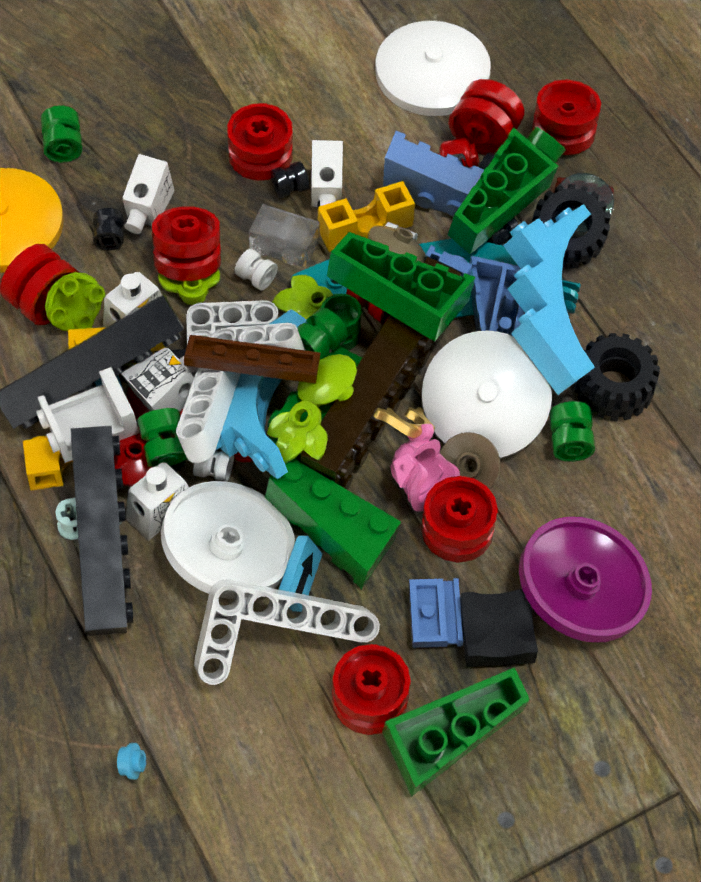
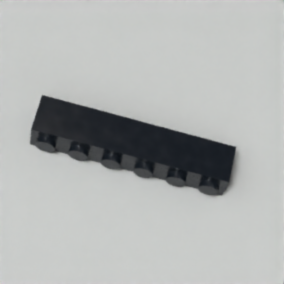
(80, 365)
(99, 531)

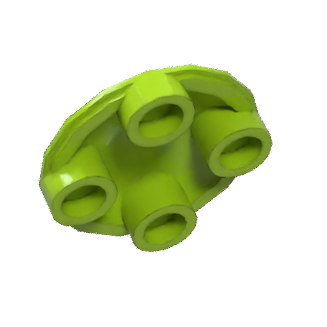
(74, 301)
(333, 381)

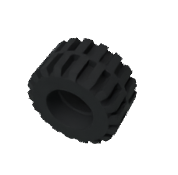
(597, 224)
(628, 358)

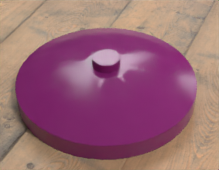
(585, 579)

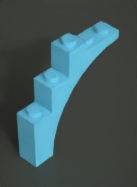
(538, 289)
(246, 417)

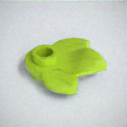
(190, 291)
(301, 296)
(299, 436)

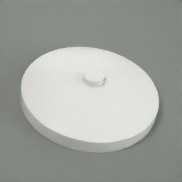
(430, 66)
(486, 388)
(226, 534)

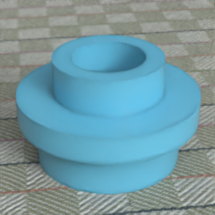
(131, 761)

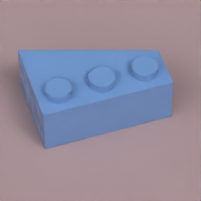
(491, 301)

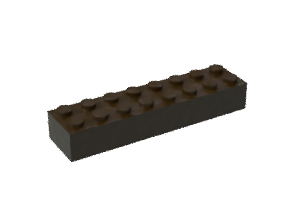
(379, 382)

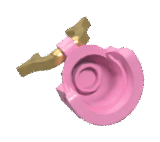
(417, 462)

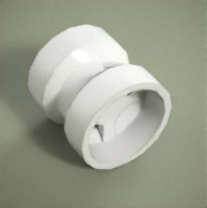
(257, 270)
(217, 466)

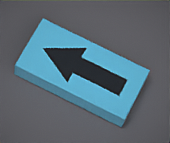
(301, 569)

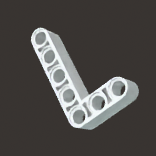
(219, 314)
(214, 389)
(275, 615)

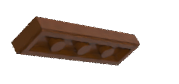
(252, 359)

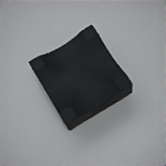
(497, 629)

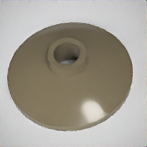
(399, 240)
(473, 446)

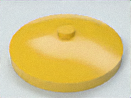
(28, 214)

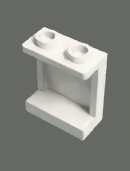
(92, 408)

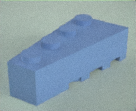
(429, 177)

